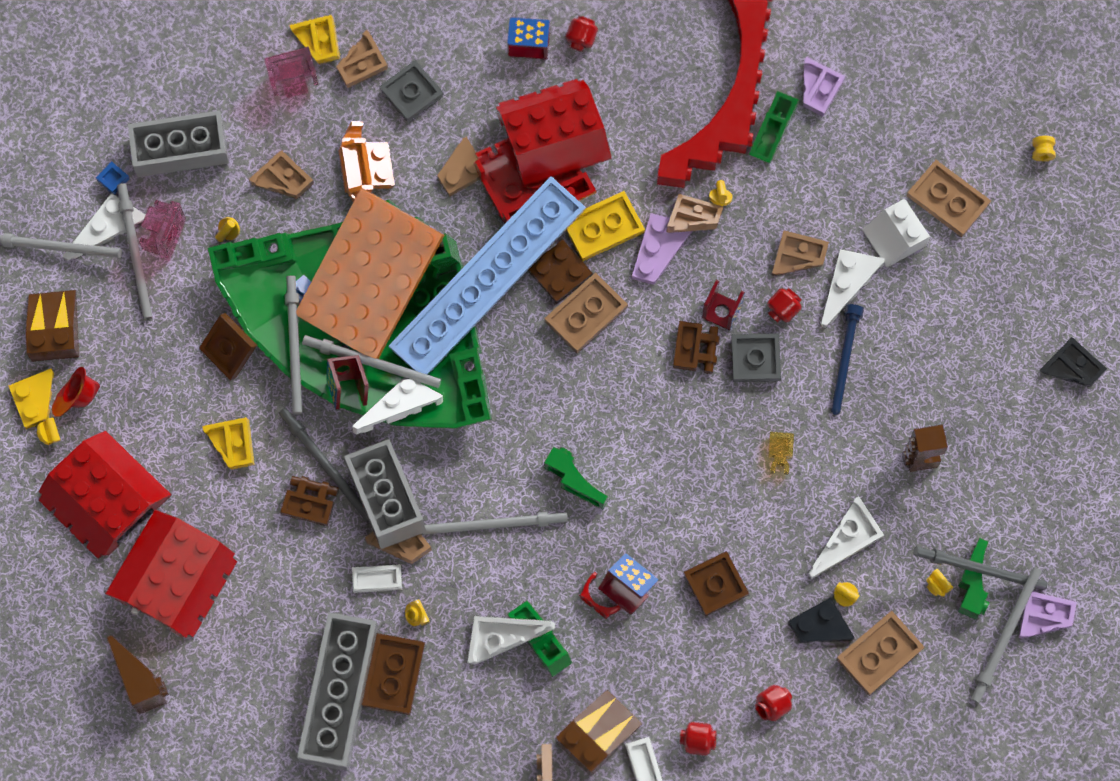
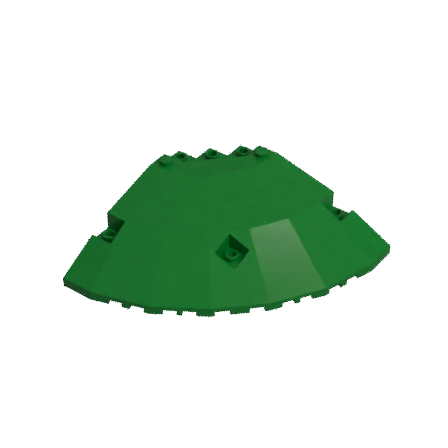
(256, 288)

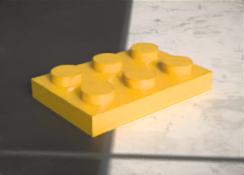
(605, 226)

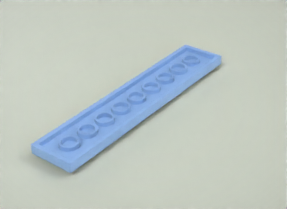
(487, 277)

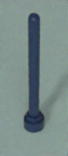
(853, 315)

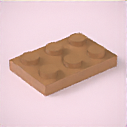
(948, 198)
(586, 312)
(880, 653)

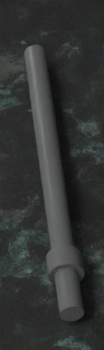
(298, 430)
(939, 557)

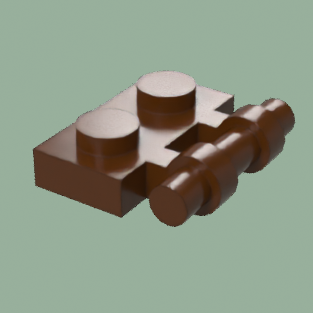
(688, 346)
(308, 507)

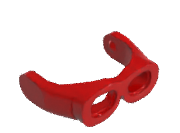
(585, 596)

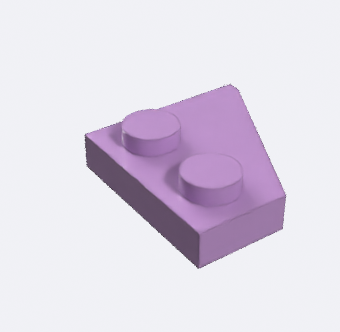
(819, 86)
(1046, 615)

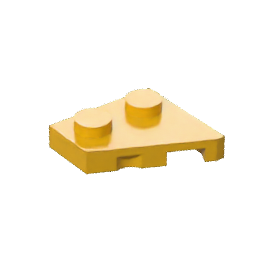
(320, 37)
(33, 397)
(232, 441)

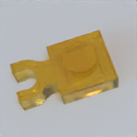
(780, 449)

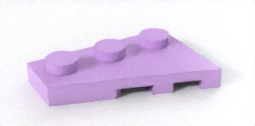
(657, 249)

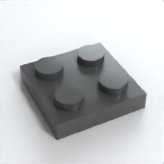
(411, 91)
(756, 357)

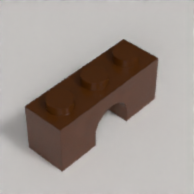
(925, 448)

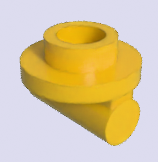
(720, 195)
(228, 229)
(48, 432)
(938, 584)
(845, 594)
(416, 614)

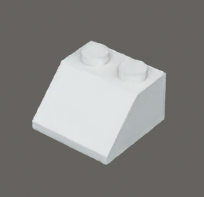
(896, 233)

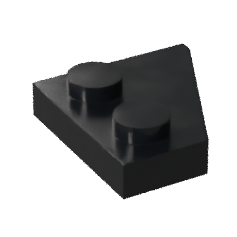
(1074, 364)
(821, 624)

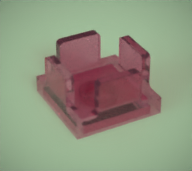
(291, 70)
(166, 224)

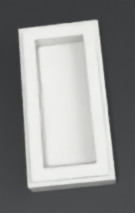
(376, 578)
(643, 760)

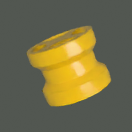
(1043, 148)

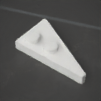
(104, 225)
(850, 275)
(399, 402)
(851, 536)
(498, 635)

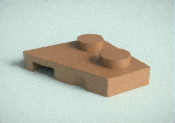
(459, 169)

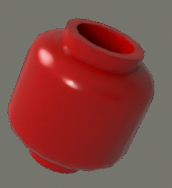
(581, 33)
(784, 305)
(773, 703)
(698, 738)

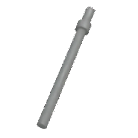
(126, 208)
(10, 240)
(291, 302)
(327, 347)
(542, 519)
(986, 678)

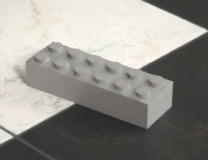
(337, 692)

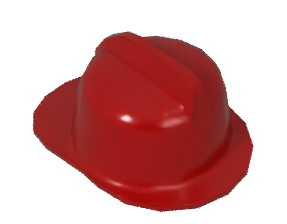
(76, 393)

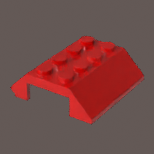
(554, 131)
(504, 185)
(100, 492)
(173, 573)

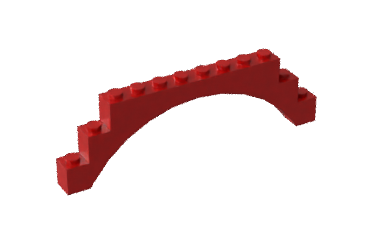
(732, 122)

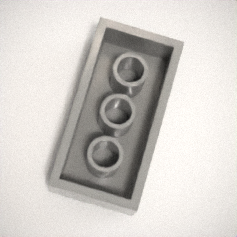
(178, 143)
(385, 494)

